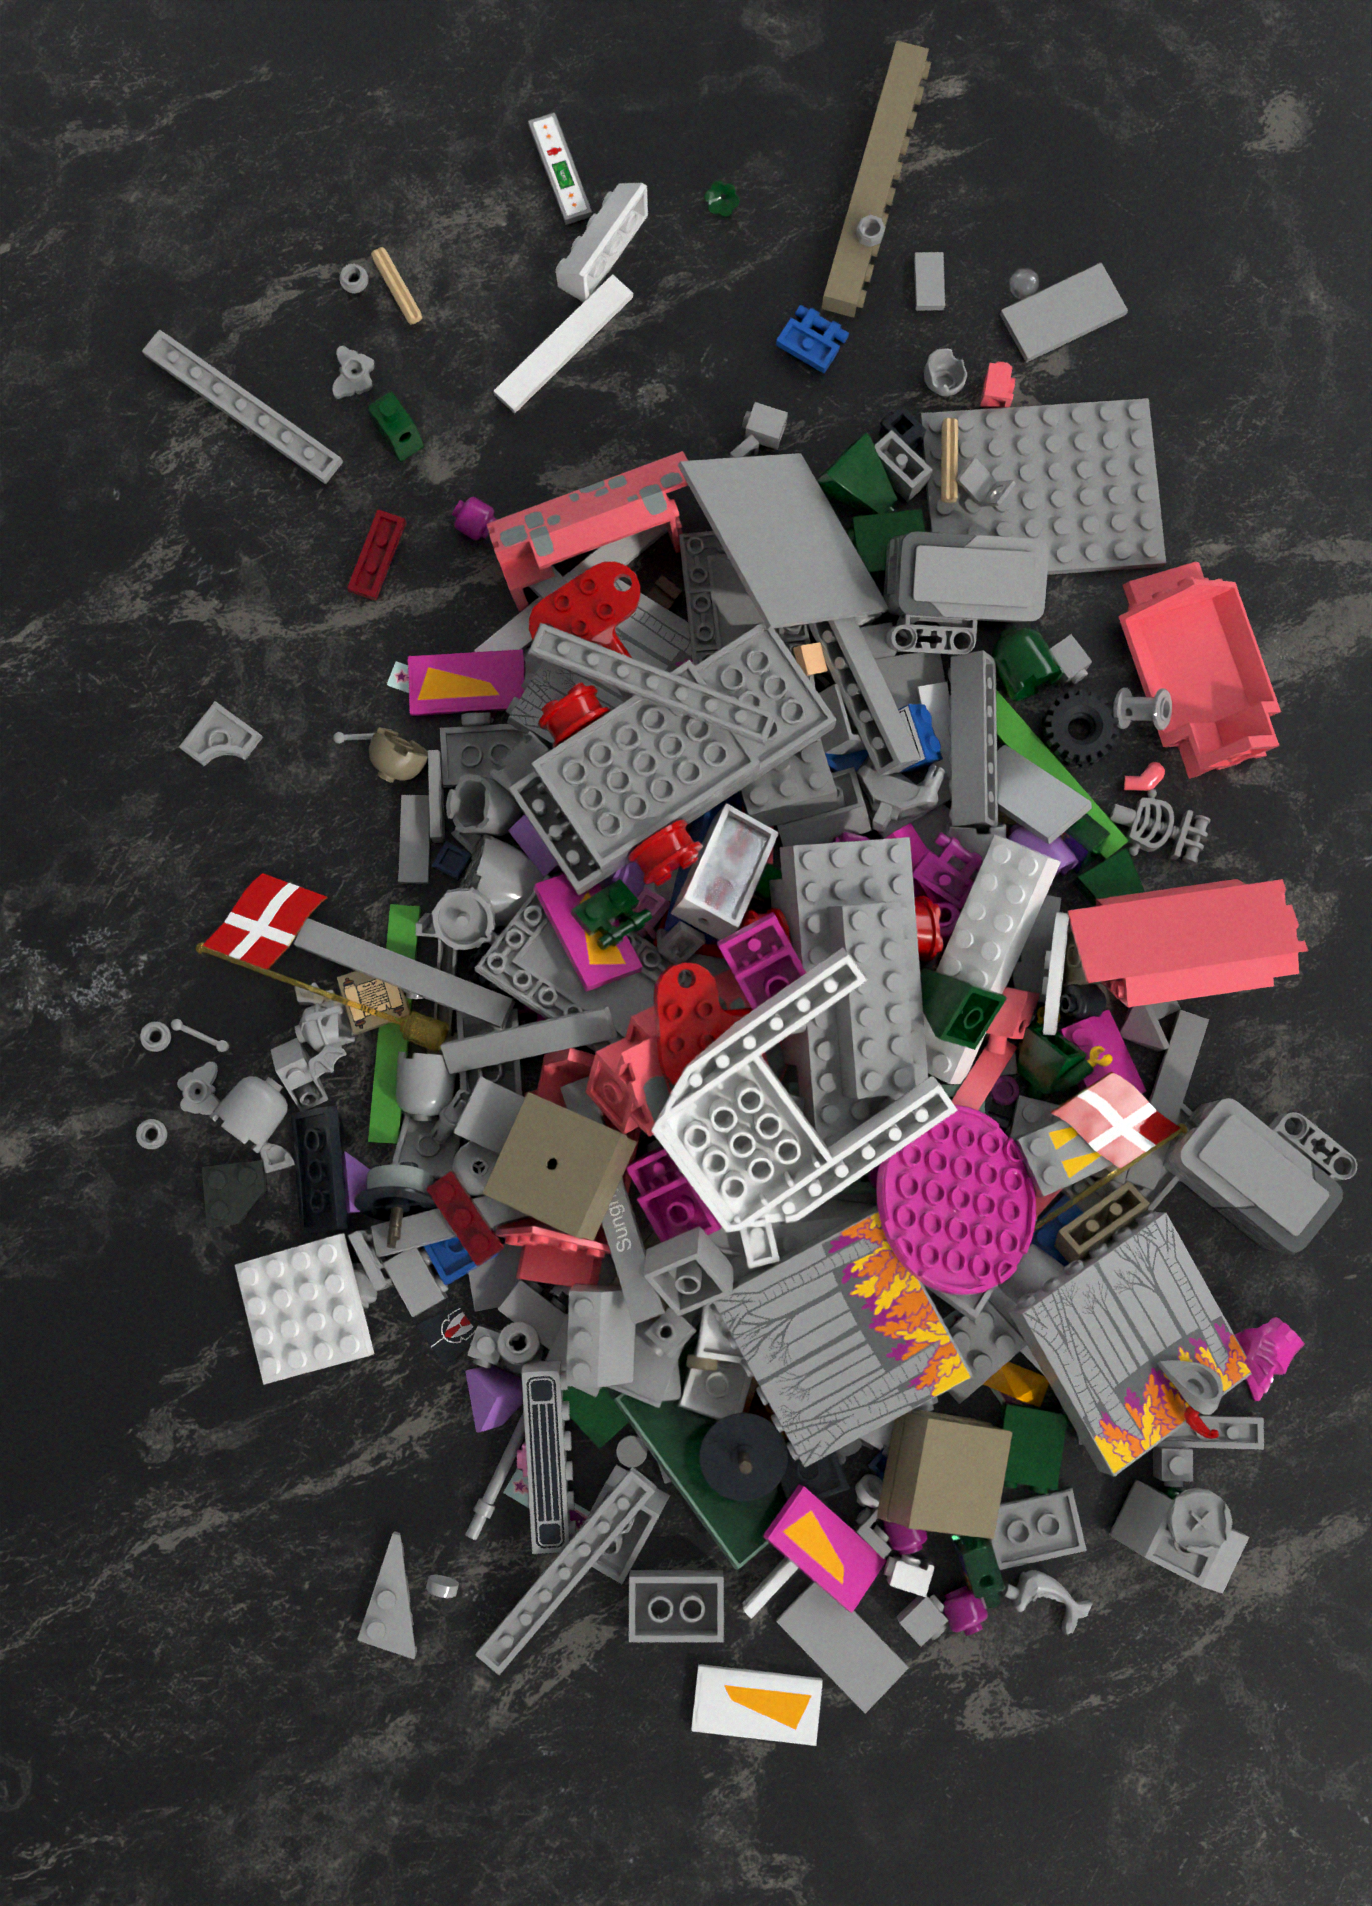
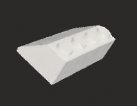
(603, 240)

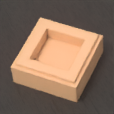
(810, 658)

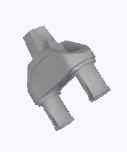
(896, 798)

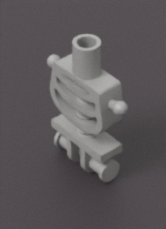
(1141, 818)

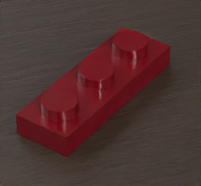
(376, 555)
(465, 1218)

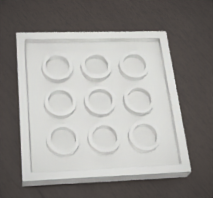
(304, 1309)

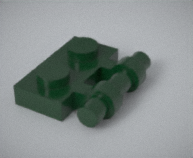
(605, 908)

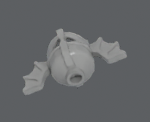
(324, 1028)

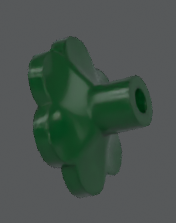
(718, 201)

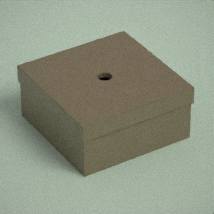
(559, 1167)
(944, 1474)

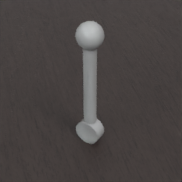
(340, 737)
(222, 1046)

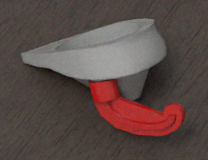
(1200, 1389)

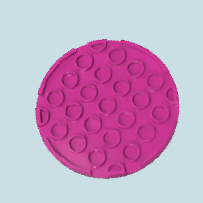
(958, 1204)

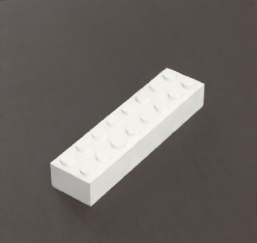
(990, 937)

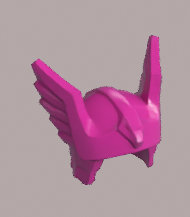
(1267, 1353)

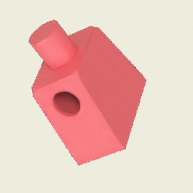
(1011, 1018)

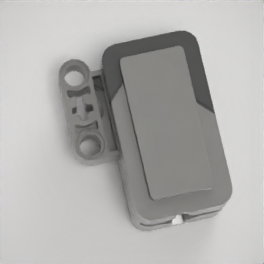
(959, 583)
(1261, 1173)

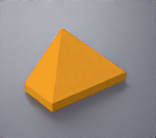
(1019, 1383)

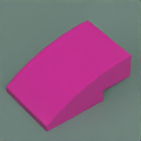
(761, 959)
(669, 1197)

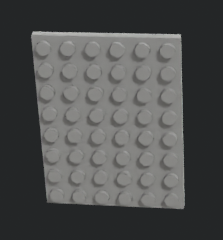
(1079, 479)

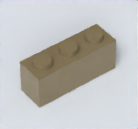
(1100, 1222)

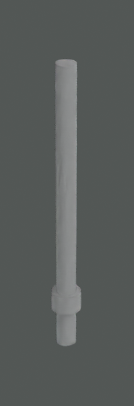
(485, 1506)

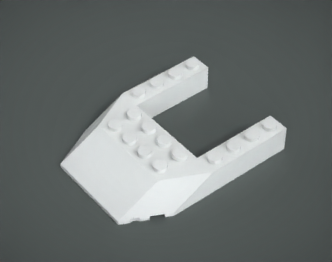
(746, 1137)

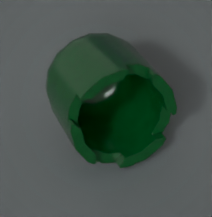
(1024, 662)

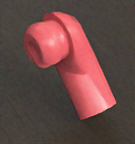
(1147, 780)

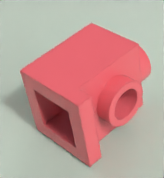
(998, 386)

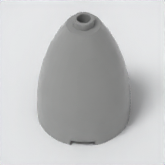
(502, 876)

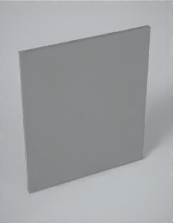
(783, 539)

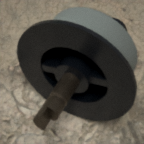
(395, 1194)

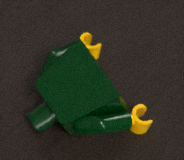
(1053, 1061)

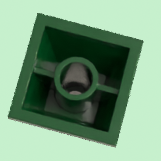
(859, 479)
(958, 1009)

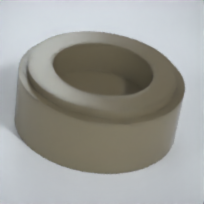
(701, 1363)

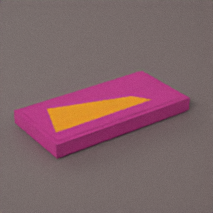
(465, 682)
(590, 962)
(824, 1548)

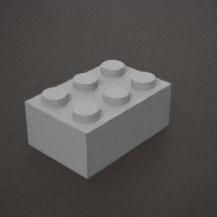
(792, 789)
(676, 1606)

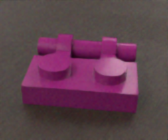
(942, 876)

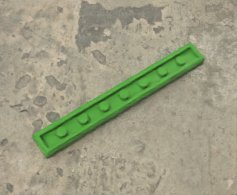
(1019, 737)
(385, 1112)

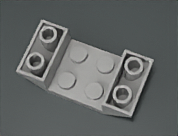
(1145, 1530)

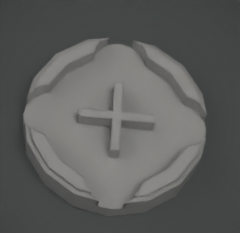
(1199, 1520)

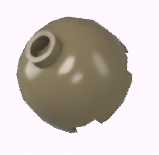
(395, 756)

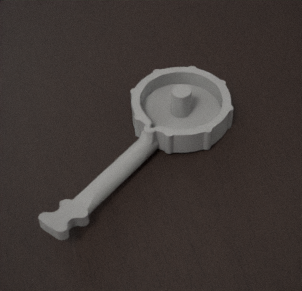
(464, 919)

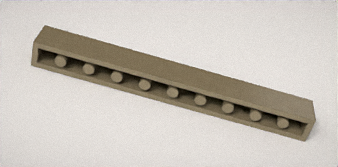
(876, 175)

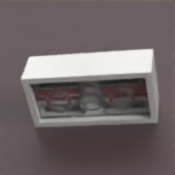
(725, 873)

